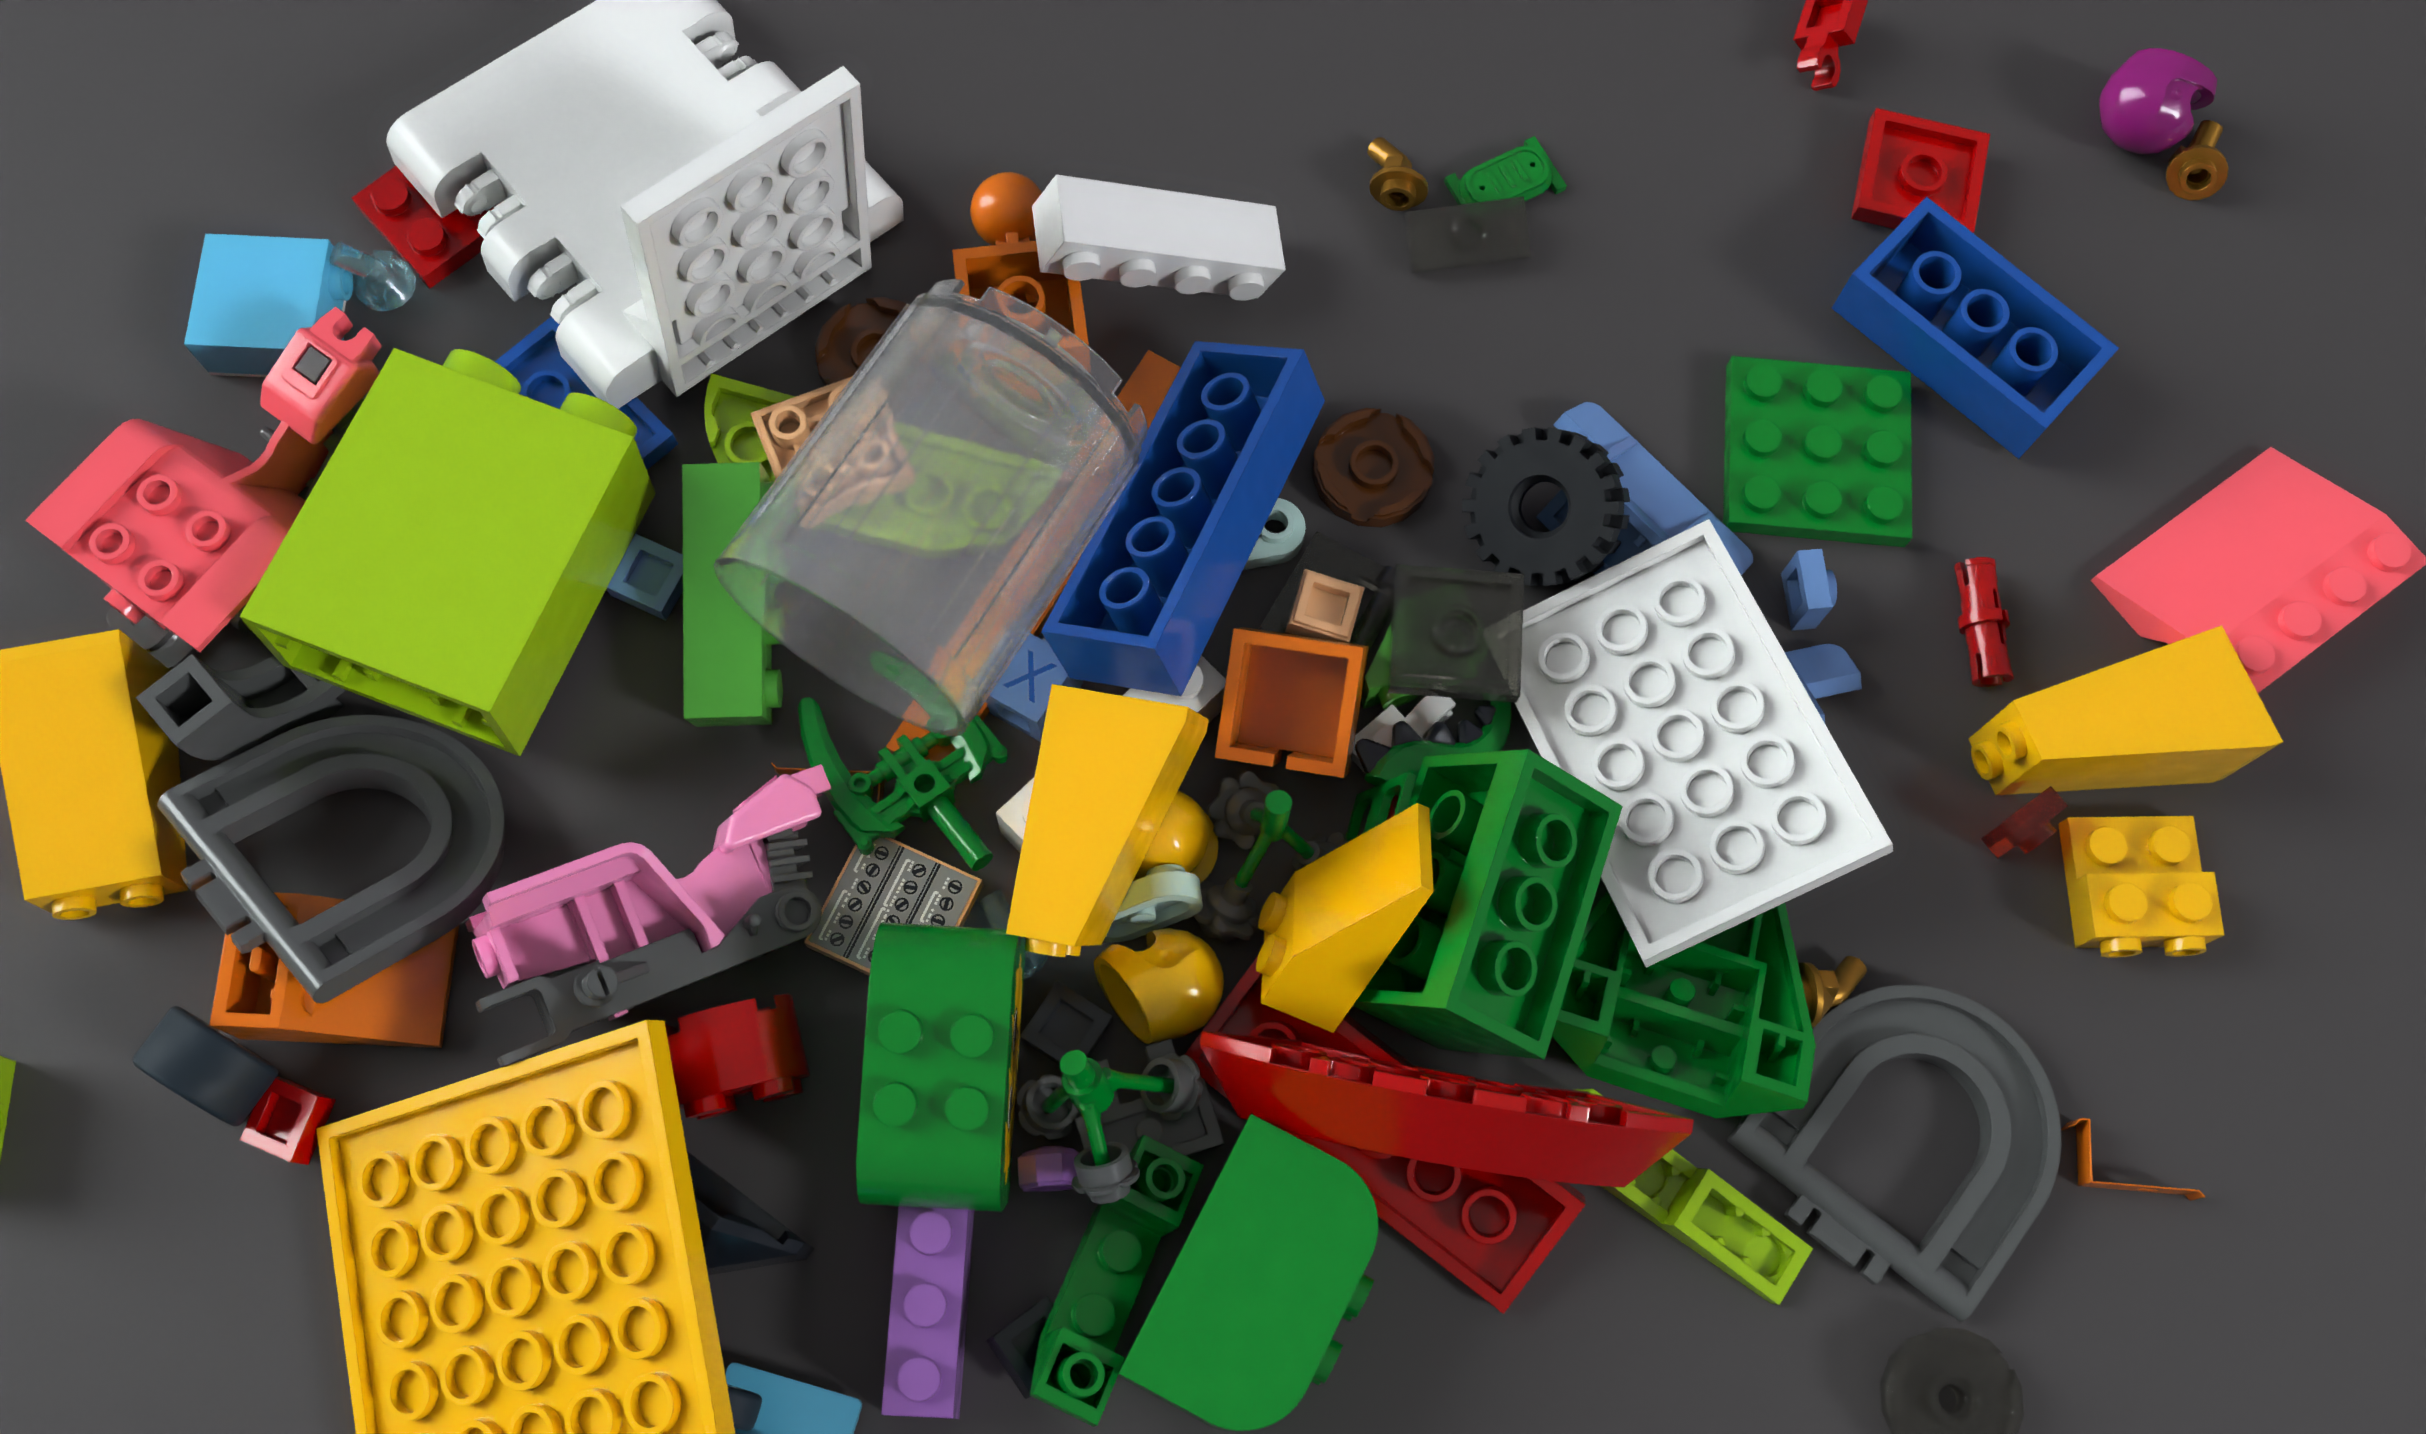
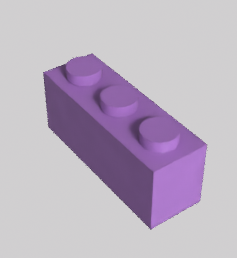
(928, 1313)

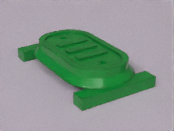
(1517, 173)

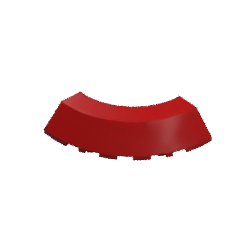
(1441, 1113)

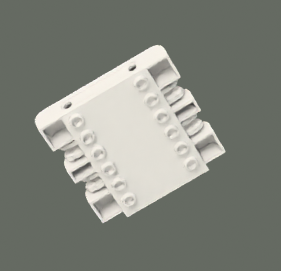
(656, 181)

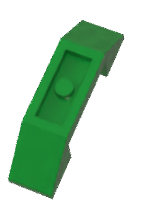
(1077, 1345)

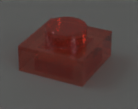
(2026, 826)

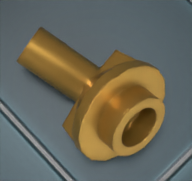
(2201, 167)
(1396, 184)
(1829, 988)

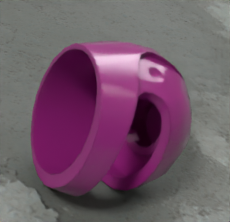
(2152, 98)

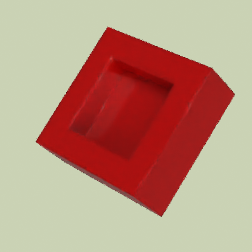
(287, 1121)

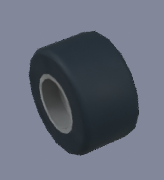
(205, 1066)

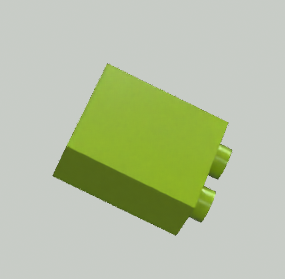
(455, 546)

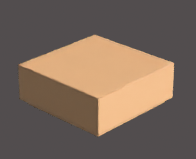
(1324, 607)

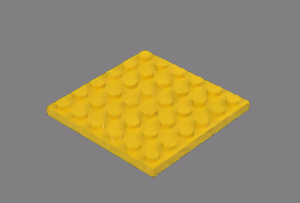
(527, 1252)

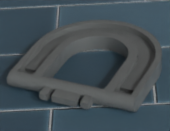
(388, 917)
(2014, 1157)

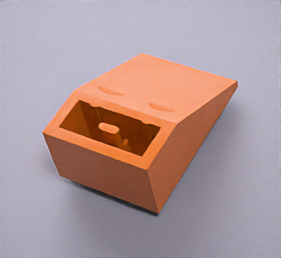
(395, 1007)

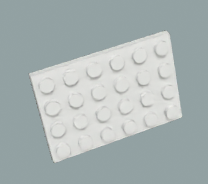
(1694, 721)

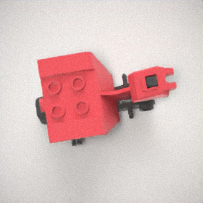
(195, 525)

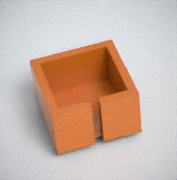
(1291, 698)

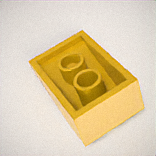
(1344, 919)

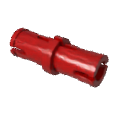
(1983, 622)

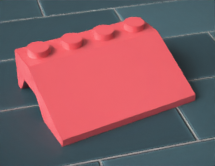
(2268, 559)

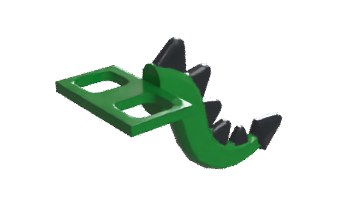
(1397, 767)

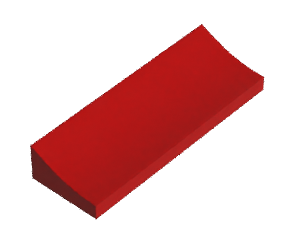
(1471, 1222)

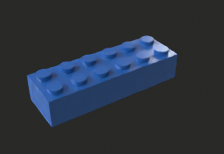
(1186, 519)

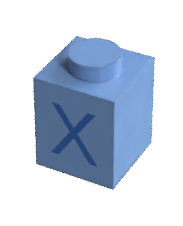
(1025, 687)

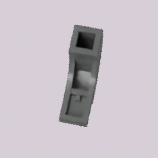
(233, 711)

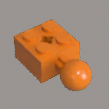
(1005, 220)

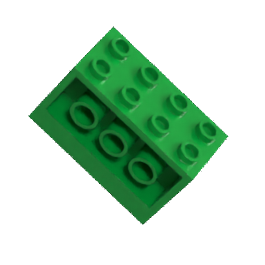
(1510, 902)

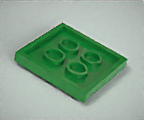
(1818, 451)

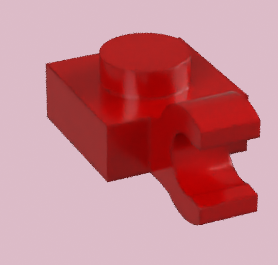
(1821, 32)

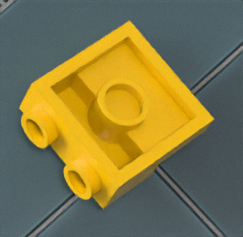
(2138, 885)

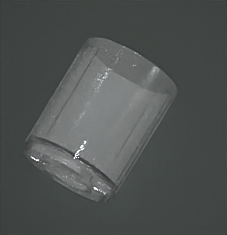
(938, 505)

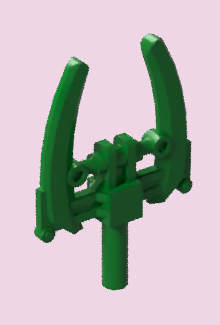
(921, 785)

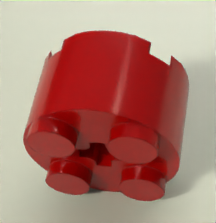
(736, 1054)

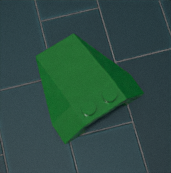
(1700, 1030)

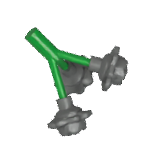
(1244, 813)

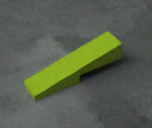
(1717, 1223)

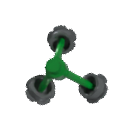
(1053, 1102)

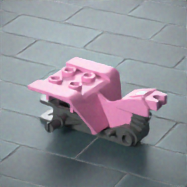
(642, 925)

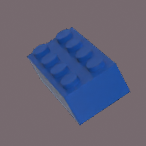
(1973, 327)

